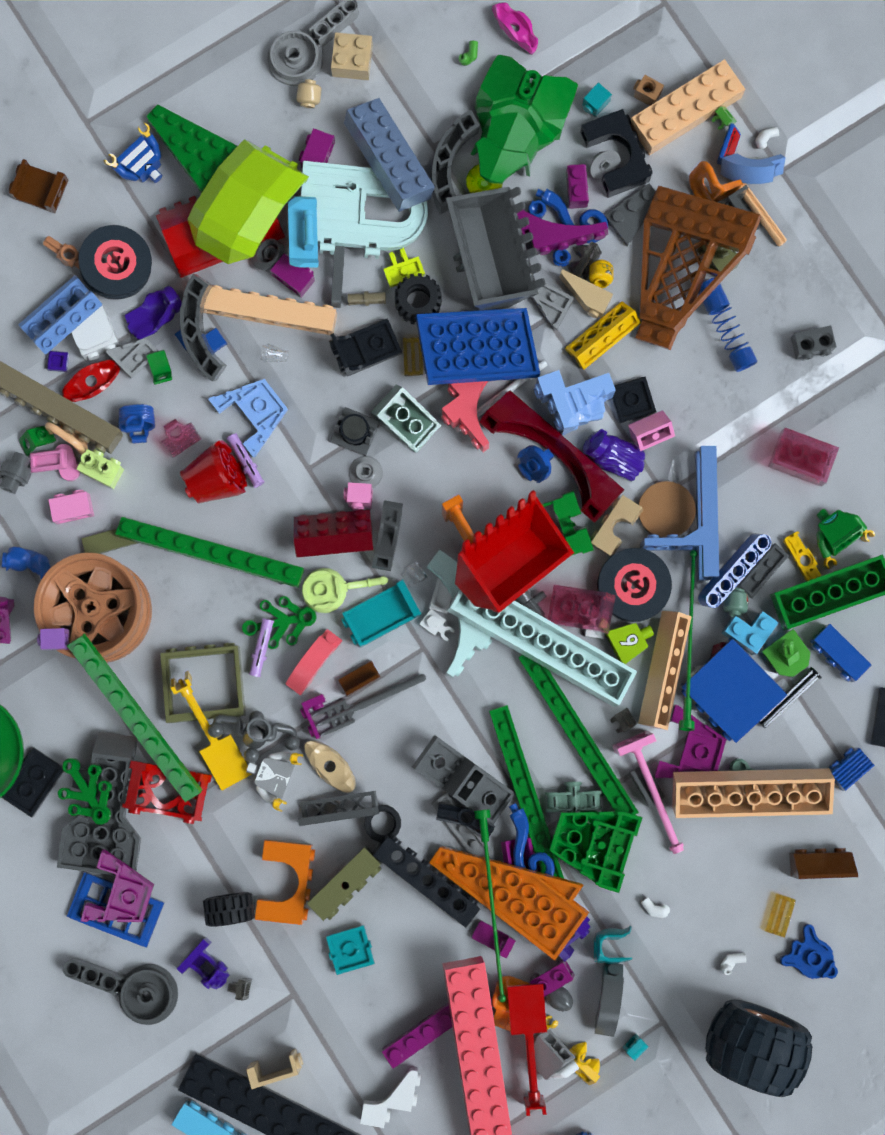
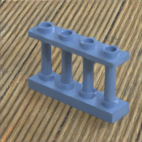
(53, 307)

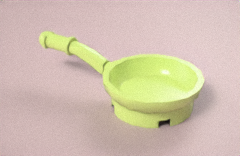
(326, 589)

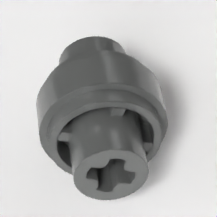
(15, 472)

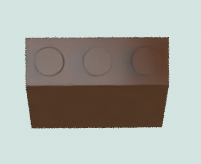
(822, 864)

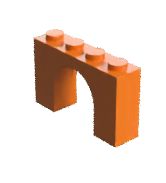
(293, 909)

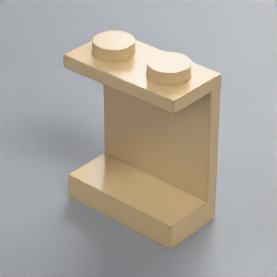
(257, 1079)

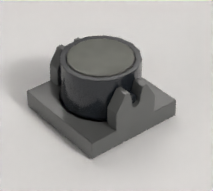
(355, 430)

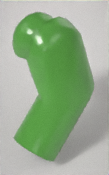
(471, 55)

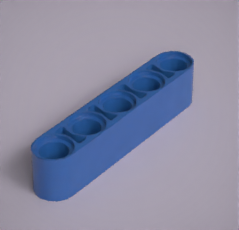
(726, 572)

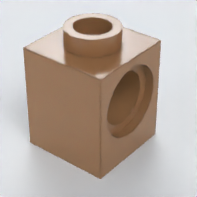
(647, 82)

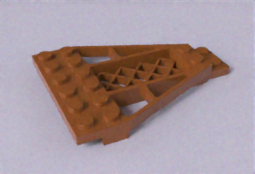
(694, 219)

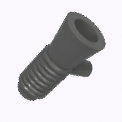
(532, 603)

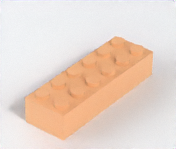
(687, 107)

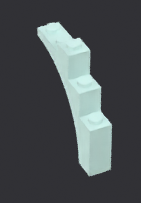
(469, 636)

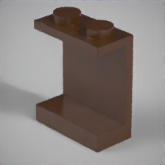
(38, 187)

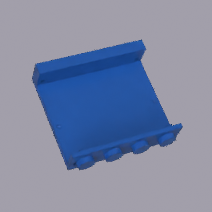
(734, 691)

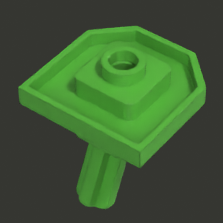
(788, 654)

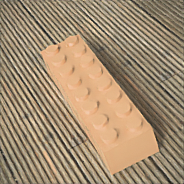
(753, 793)

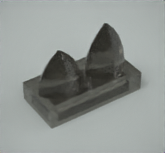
(587, 255)

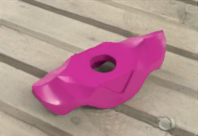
(506, 17)

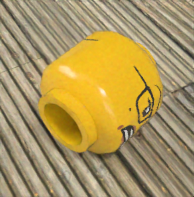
(601, 273)

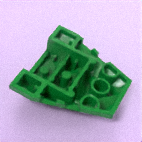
(596, 844)

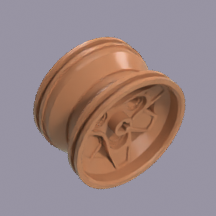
(98, 594)

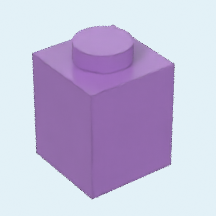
(53, 639)

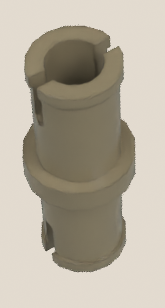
(366, 298)

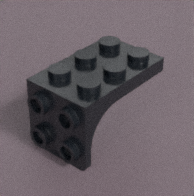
(365, 347)

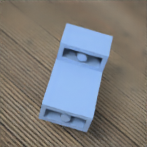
(576, 403)

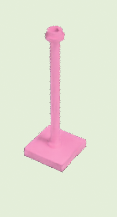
(634, 745)

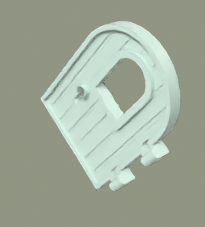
(343, 215)

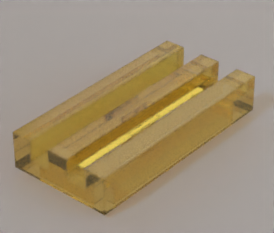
(412, 340)
(773, 912)

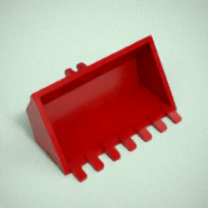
(181, 243)
(510, 555)

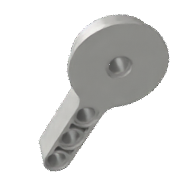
(308, 46)

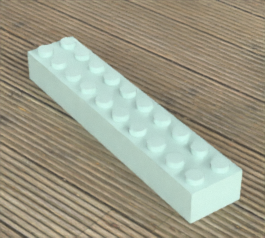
(550, 647)

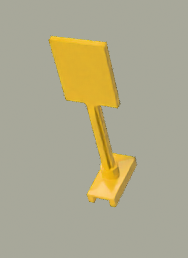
(222, 754)

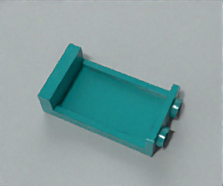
(381, 614)

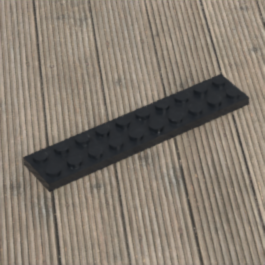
(255, 1107)

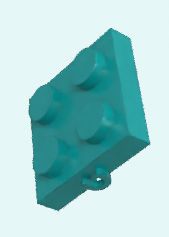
(350, 950)

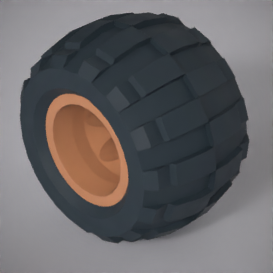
(758, 1048)

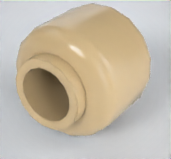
(308, 94)

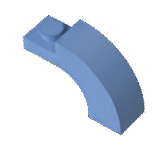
(752, 170)

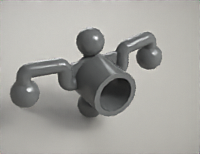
(257, 722)

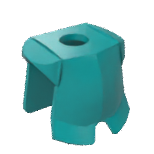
(609, 934)

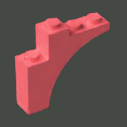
(463, 411)

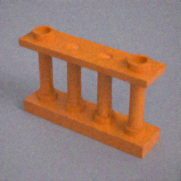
(453, 511)

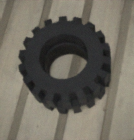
(413, 284)
(228, 909)

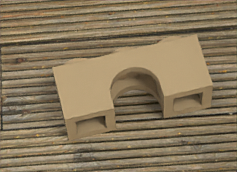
(624, 511)

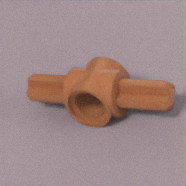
(61, 249)

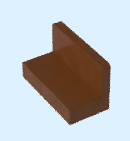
(359, 679)

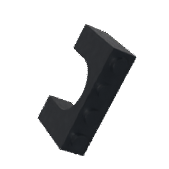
(617, 128)

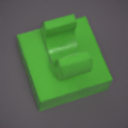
(725, 116)

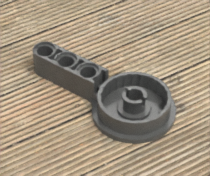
(131, 987)

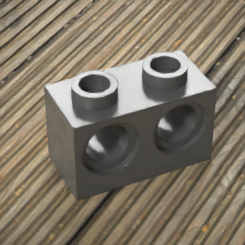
(811, 338)

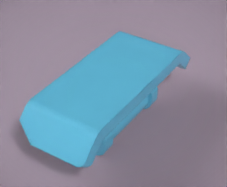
(303, 232)

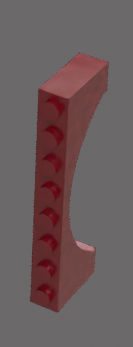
(515, 417)

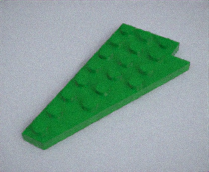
(192, 146)

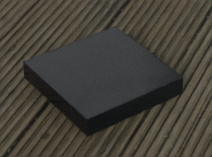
(633, 400)

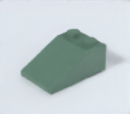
(406, 418)

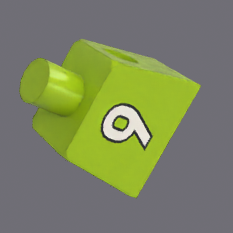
(629, 641)

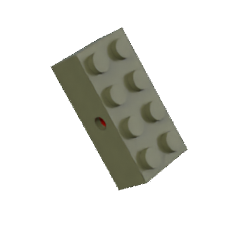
(335, 893)

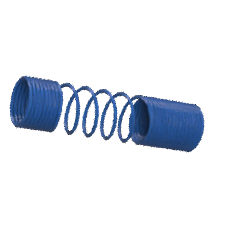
(714, 305)

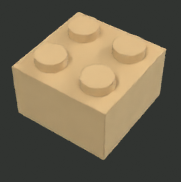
(352, 56)

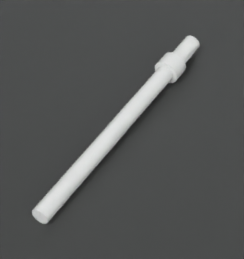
(513, 386)

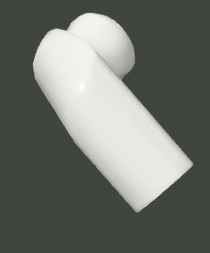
(764, 135)
(655, 911)

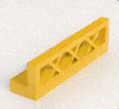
(605, 336)

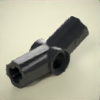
(452, 814)

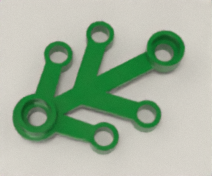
(283, 621)
(87, 792)

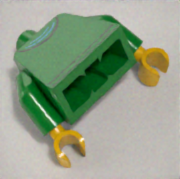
(838, 532)

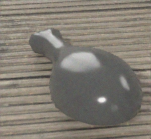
(558, 999)

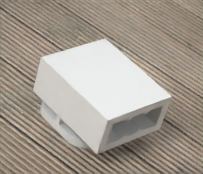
(95, 335)

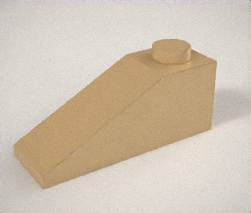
(590, 297)

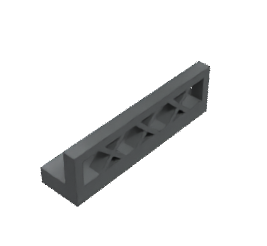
(336, 816)

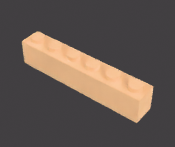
(664, 670)

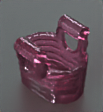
(178, 444)

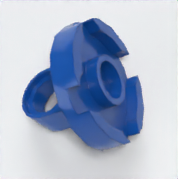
(535, 463)

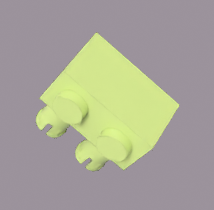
(99, 468)

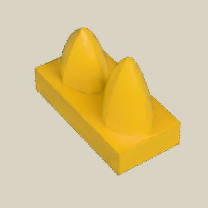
(587, 1072)

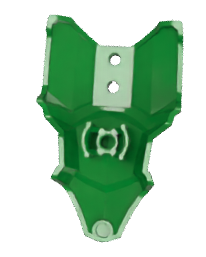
(517, 122)

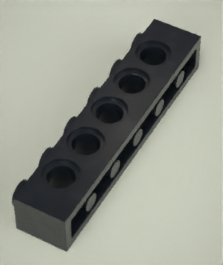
(463, 914)

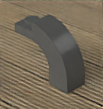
(387, 536)
(610, 1000)

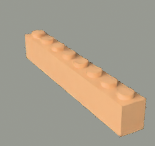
(270, 310)

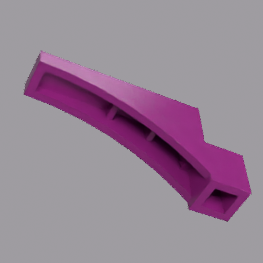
(553, 236)

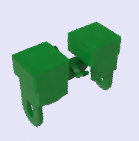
(565, 508)

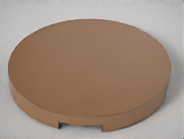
(667, 509)

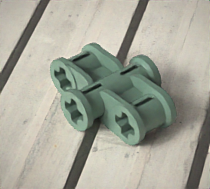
(580, 801)

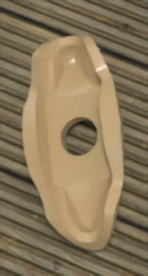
(341, 777)

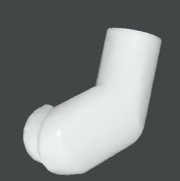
(730, 961)

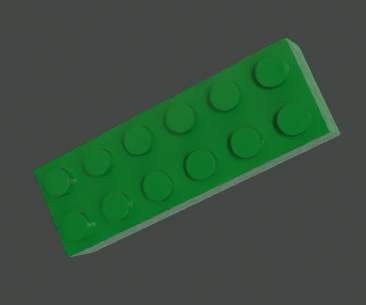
(830, 593)

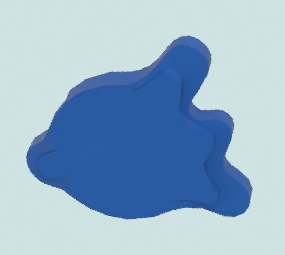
(812, 956)

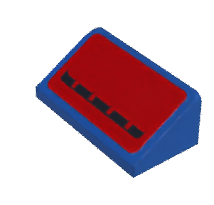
(730, 143)

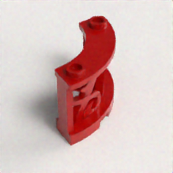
(147, 771)

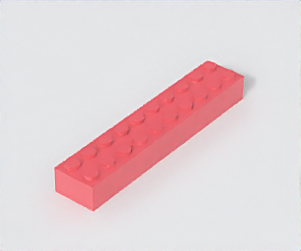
(477, 1047)

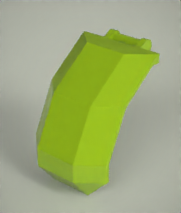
(243, 201)

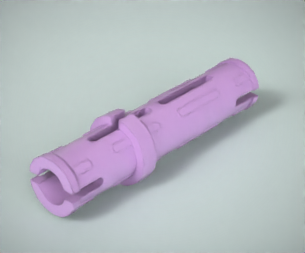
(256, 479)
(255, 670)

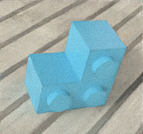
(750, 636)

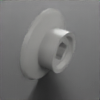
(604, 163)
(366, 462)

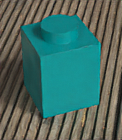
(596, 100)

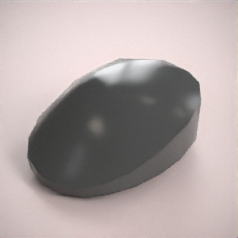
(268, 254)

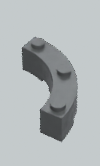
(452, 140)
(193, 329)

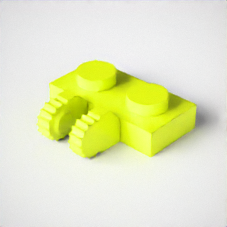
(396, 273)

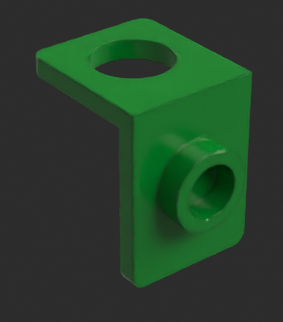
(159, 366)
(37, 437)

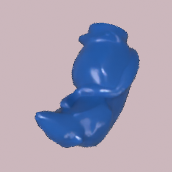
(21, 559)

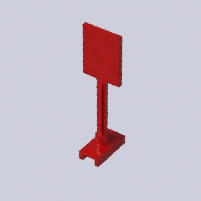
(526, 1018)

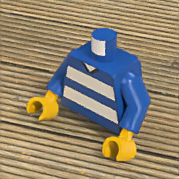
(139, 159)

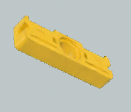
(797, 549)

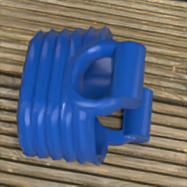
(134, 419)

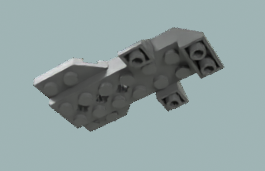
(81, 836)

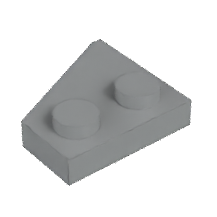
(553, 304)
(132, 356)

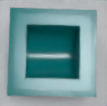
(635, 1047)

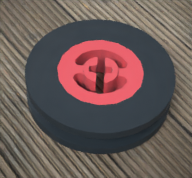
(132, 249)
(648, 567)

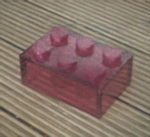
(803, 457)
(581, 608)

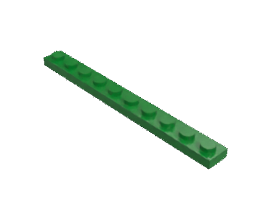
(209, 552)
(134, 717)
(579, 736)
(523, 785)

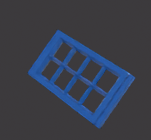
(81, 895)

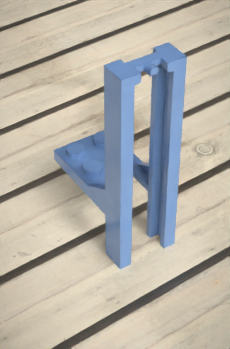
(706, 536)

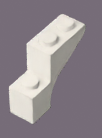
(400, 1098)

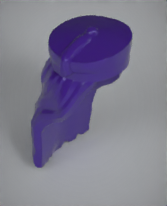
(153, 313)
(615, 454)

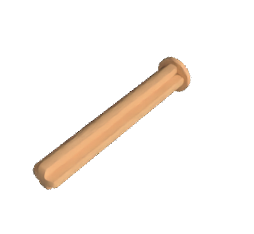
(766, 220)

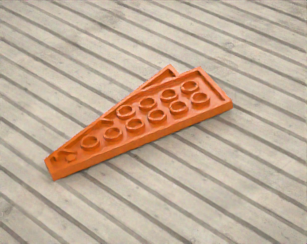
(527, 900)

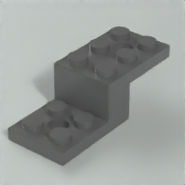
(463, 778)

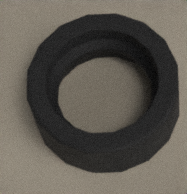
(397, 823)

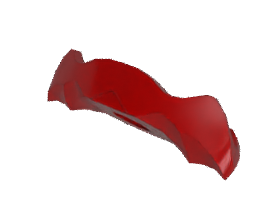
(78, 390)

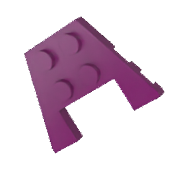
(701, 749)
(128, 895)

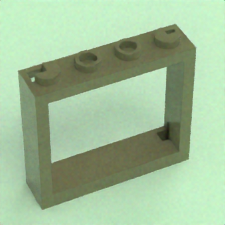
(189, 652)

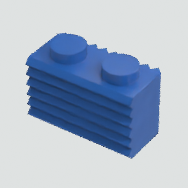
(850, 768)

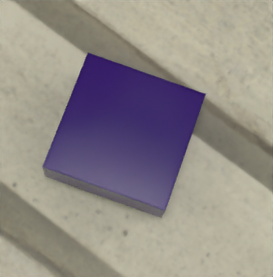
(58, 361)

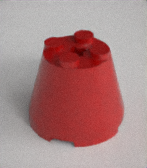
(214, 475)

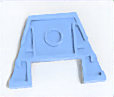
(259, 405)

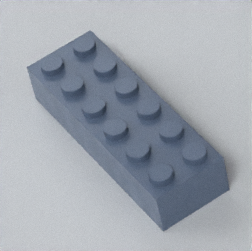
(389, 154)

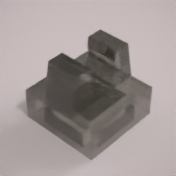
(625, 720)
(241, 988)

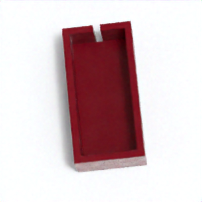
(333, 533)

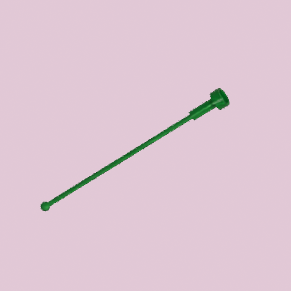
(687, 724)
(482, 815)

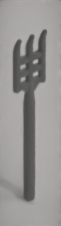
(349, 710)

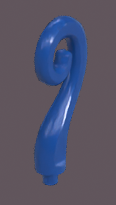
(554, 201)
(522, 828)

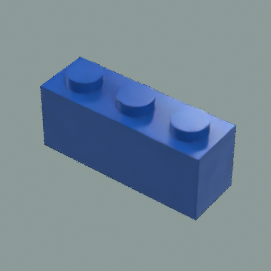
(840, 653)

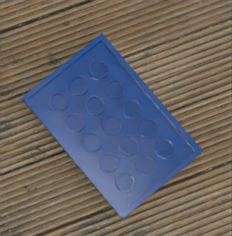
(477, 346)

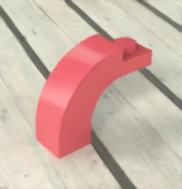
(312, 661)

